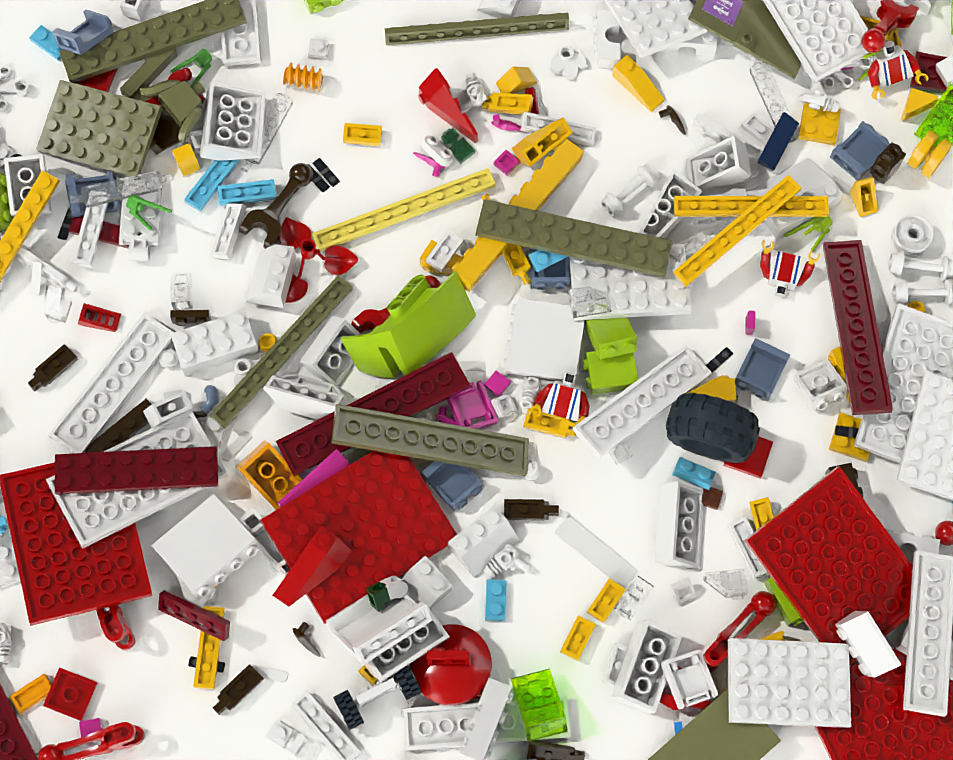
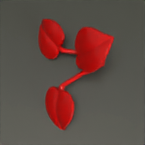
(337, 258)

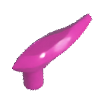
(504, 124)
(430, 161)
(441, 416)

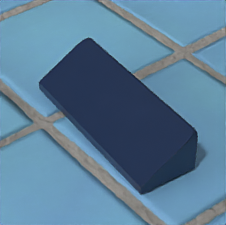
(778, 141)

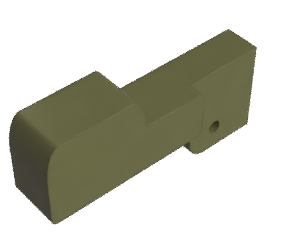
(147, 73)

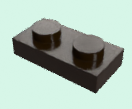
(185, 317)

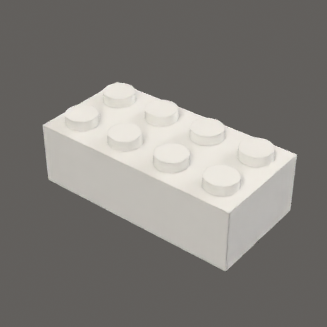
(214, 342)
(641, 674)

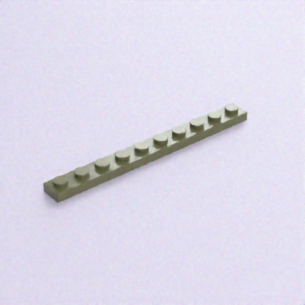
(476, 28)
(281, 352)

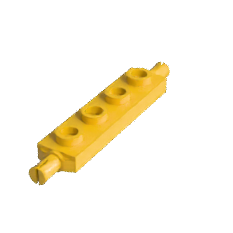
(515, 258)

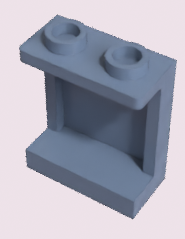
(86, 35)
(859, 150)
(74, 187)
(553, 276)
(761, 369)
(452, 483)

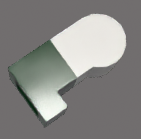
(385, 591)

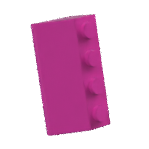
(331, 465)

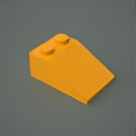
(268, 473)

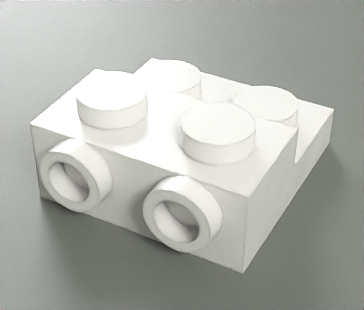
(821, 385)

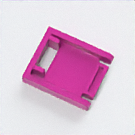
(472, 405)

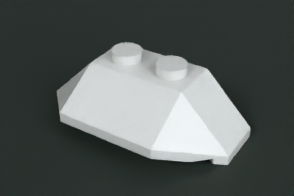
(304, 395)

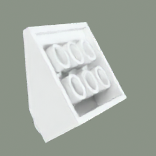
(232, 123)
(813, 183)

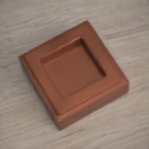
(711, 498)

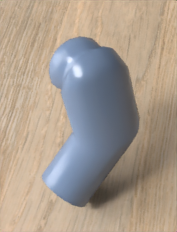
(212, 398)

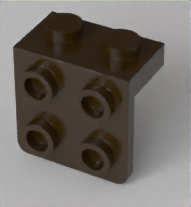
(165, 134)

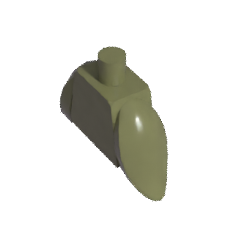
(179, 101)

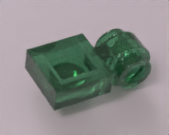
(460, 148)

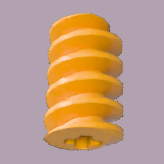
(303, 76)

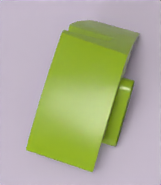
(418, 328)

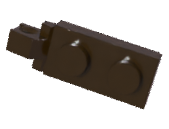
(52, 367)
(529, 509)
(238, 689)
(551, 751)

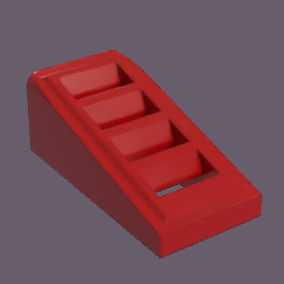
(97, 324)

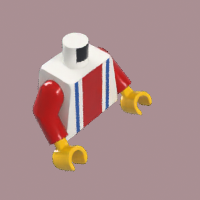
(892, 67)
(785, 269)
(563, 399)

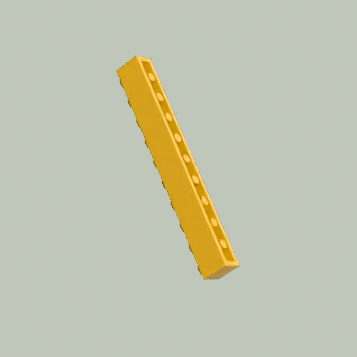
(532, 196)

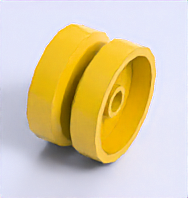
(930, 154)

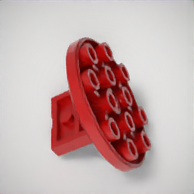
(455, 668)

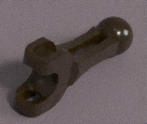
(268, 218)

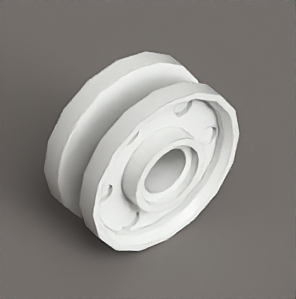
(919, 227)

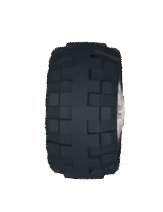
(712, 427)

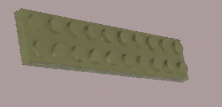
(154, 37)
(574, 238)
(430, 440)

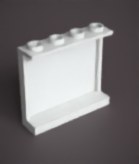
(543, 340)
(206, 546)
(372, 632)

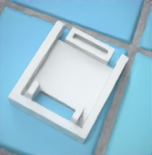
(689, 683)

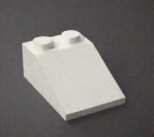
(719, 164)

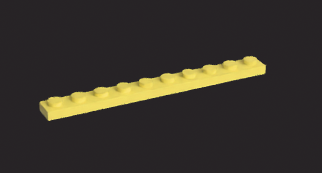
(404, 209)

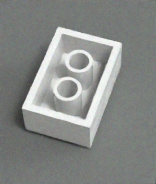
(21, 176)

